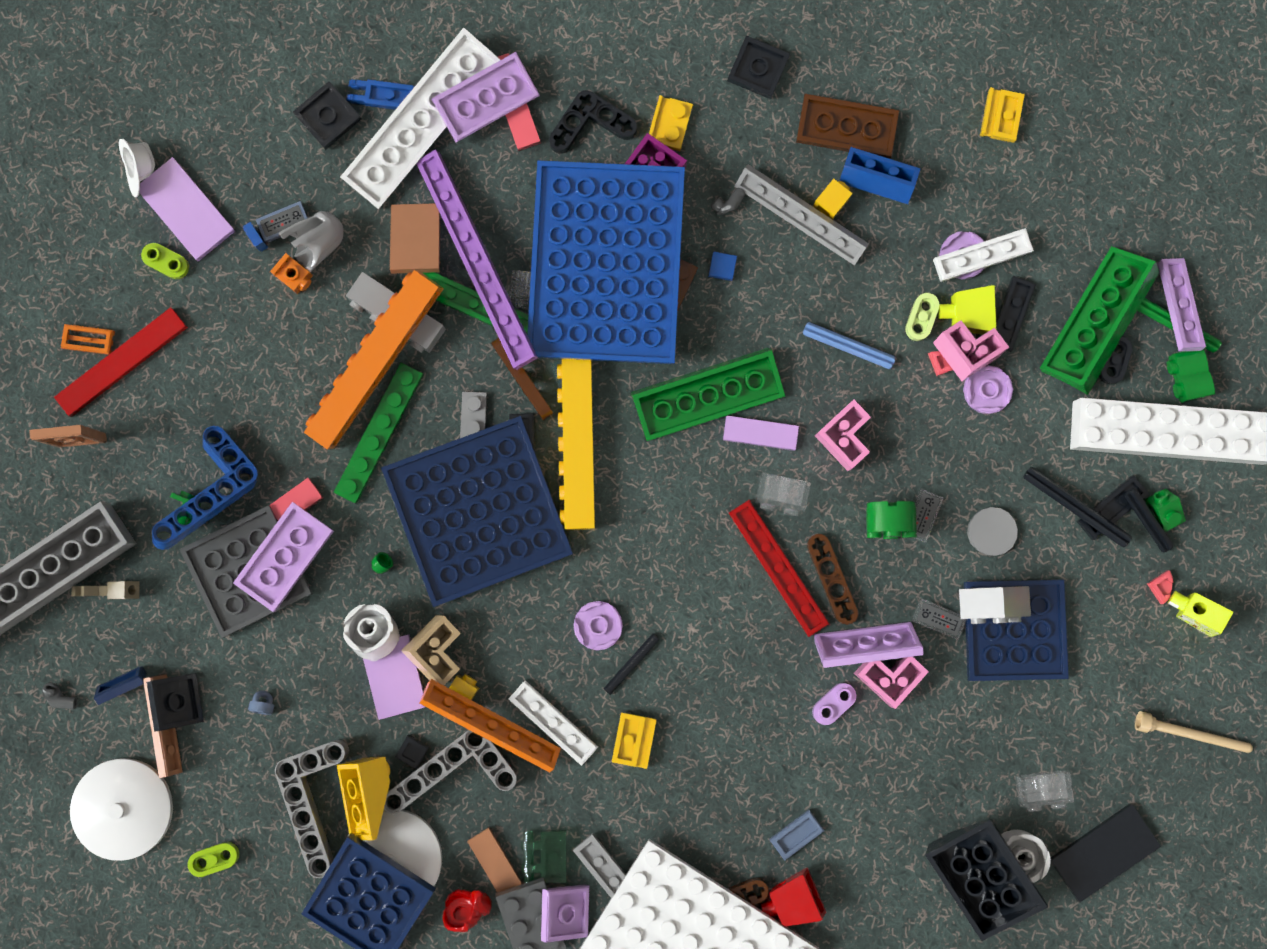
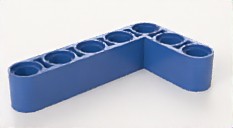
(211, 494)

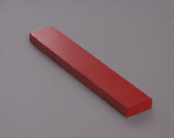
(120, 362)
(778, 568)

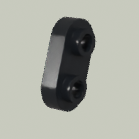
(1117, 362)

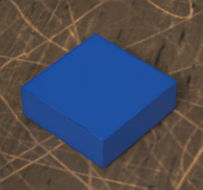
(255, 236)
(722, 266)

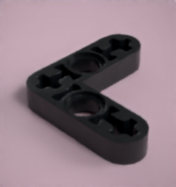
(591, 112)

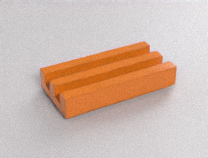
(108, 342)

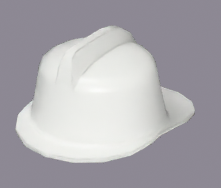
(138, 163)

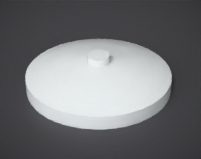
(121, 809)
(410, 843)

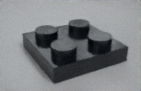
(758, 67)
(327, 115)
(175, 702)

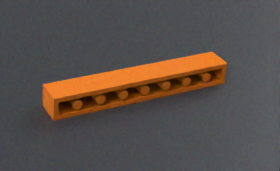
(373, 359)

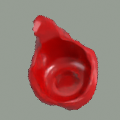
(465, 909)

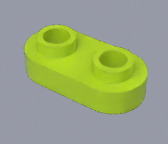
(164, 260)
(214, 859)

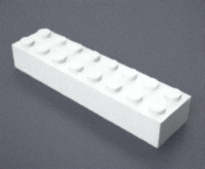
(1169, 431)

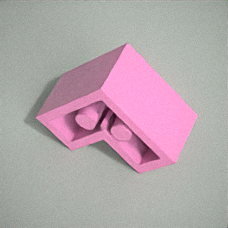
(965, 352)
(839, 435)
(892, 684)

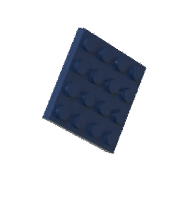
(1025, 648)
(367, 898)

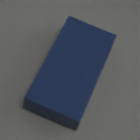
(120, 685)

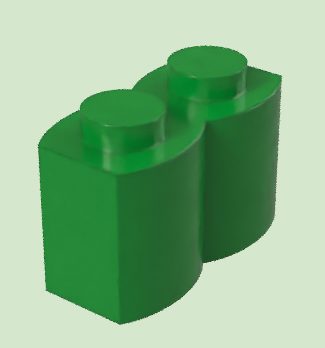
(1190, 375)

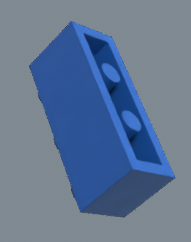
(879, 175)

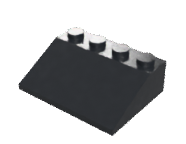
(985, 878)

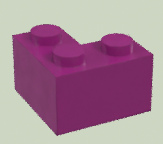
(655, 153)

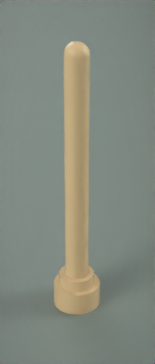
(1146, 723)

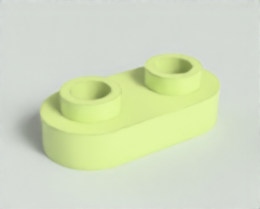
(923, 318)

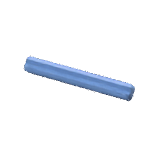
(849, 345)

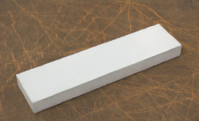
(983, 255)
(553, 722)

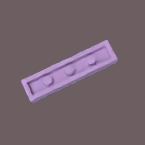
(1181, 305)

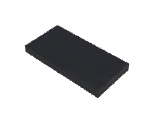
(1105, 852)

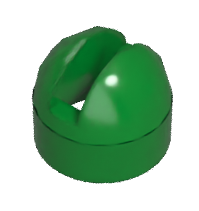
(382, 563)

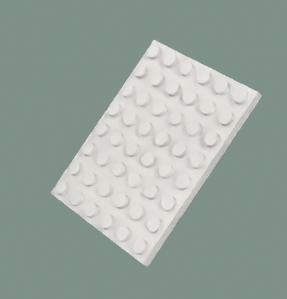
(678, 907)

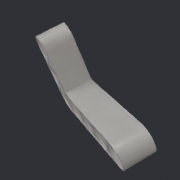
(448, 766)
(307, 803)

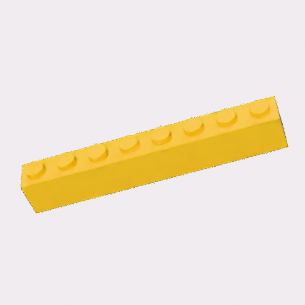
(576, 444)

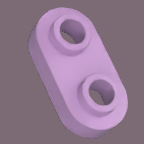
(833, 702)

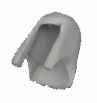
(315, 238)

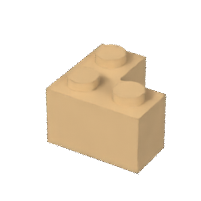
(427, 650)

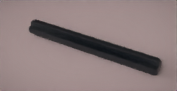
(1077, 507)

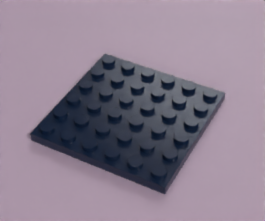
(476, 511)

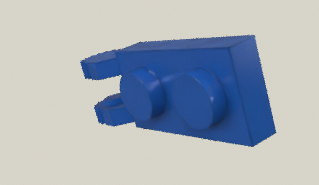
(379, 93)

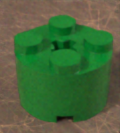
(891, 520)

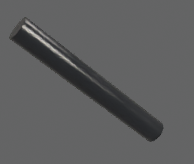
(631, 664)

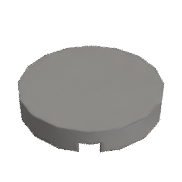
(992, 531)

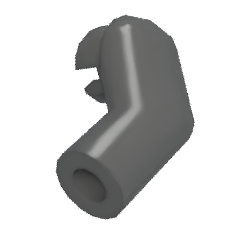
(731, 204)
(56, 698)

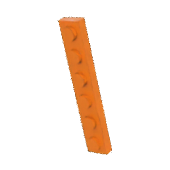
(490, 725)

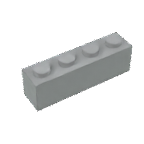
(374, 298)

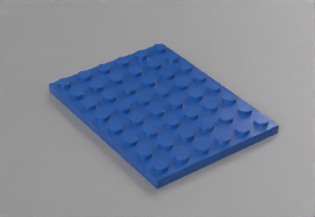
(606, 261)

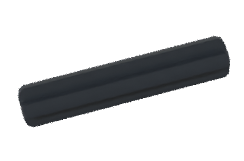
(1148, 520)

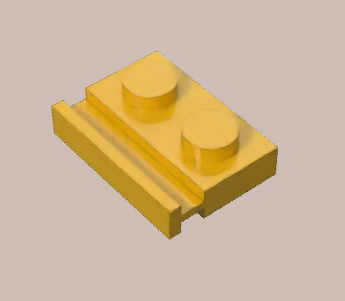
(1002, 115)
(670, 122)
(634, 740)

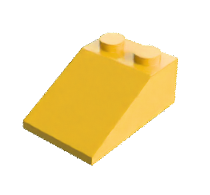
(364, 794)

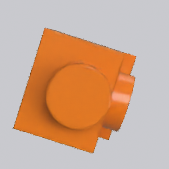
(285, 266)

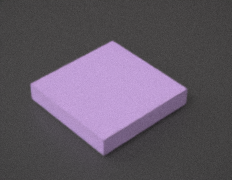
(565, 913)

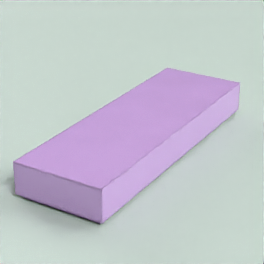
(760, 433)

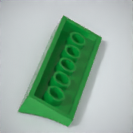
(1100, 319)
(708, 394)

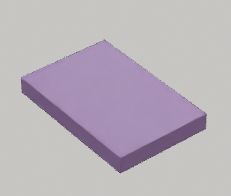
(394, 682)

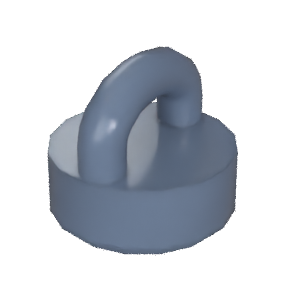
(261, 707)

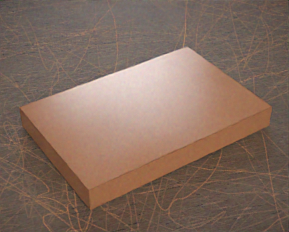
(415, 238)
(68, 436)

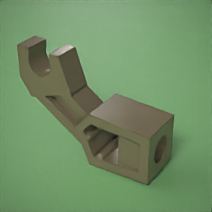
(113, 590)

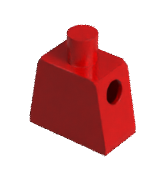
(795, 900)

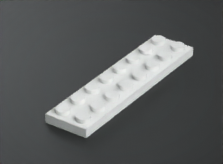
(415, 122)

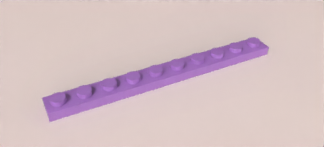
(476, 260)

